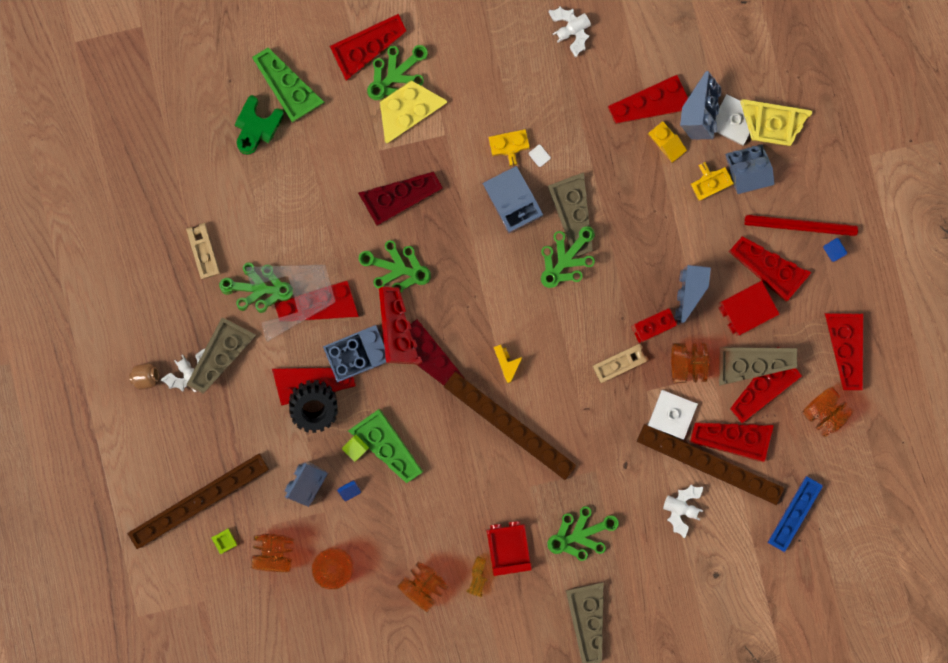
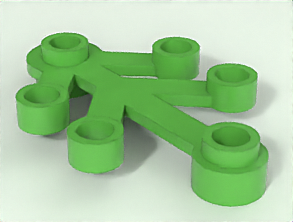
(394, 74)
(566, 260)
(397, 268)
(258, 291)
(579, 535)

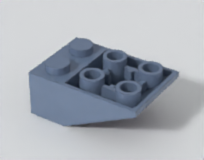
(701, 108)
(513, 199)
(694, 285)
(356, 353)
(306, 484)

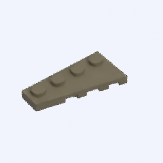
(746, 363)

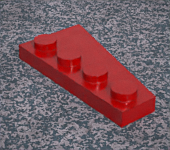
(363, 46)
(657, 100)
(769, 267)
(342, 308)
(397, 337)
(847, 343)
(289, 378)
(763, 391)
(741, 440)

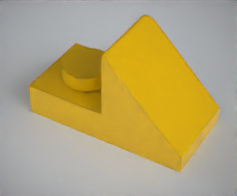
(667, 142)
(508, 368)

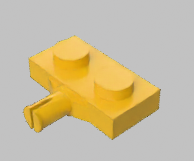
(509, 144)
(711, 182)

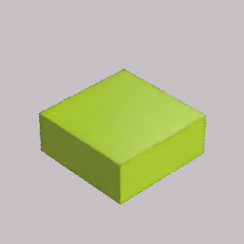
(355, 448)
(224, 541)

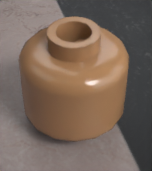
(144, 376)

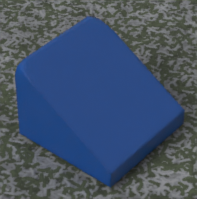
(835, 249)
(349, 490)

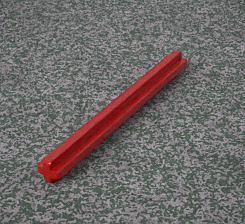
(801, 225)

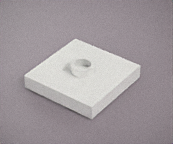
(731, 121)
(672, 414)

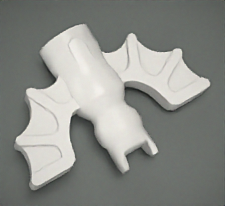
(574, 27)
(185, 367)
(679, 507)

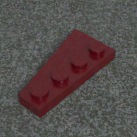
(393, 199)
(433, 358)

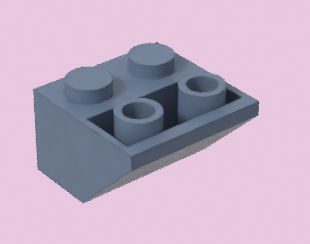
(750, 169)

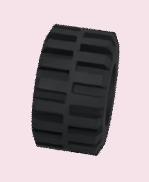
(315, 420)

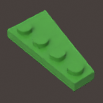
(289, 89)
(387, 445)

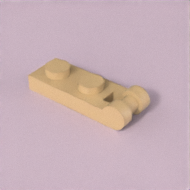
(203, 251)
(619, 363)

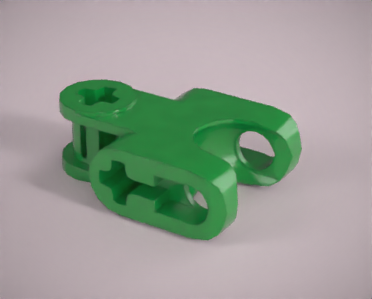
(254, 127)

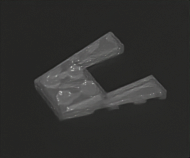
(310, 290)

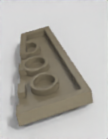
(571, 205)
(220, 352)
(587, 618)

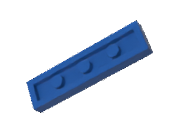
(795, 514)

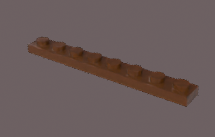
(509, 426)
(710, 464)
(198, 501)

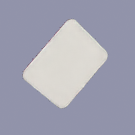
(539, 155)

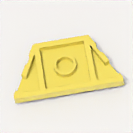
(406, 108)
(773, 122)

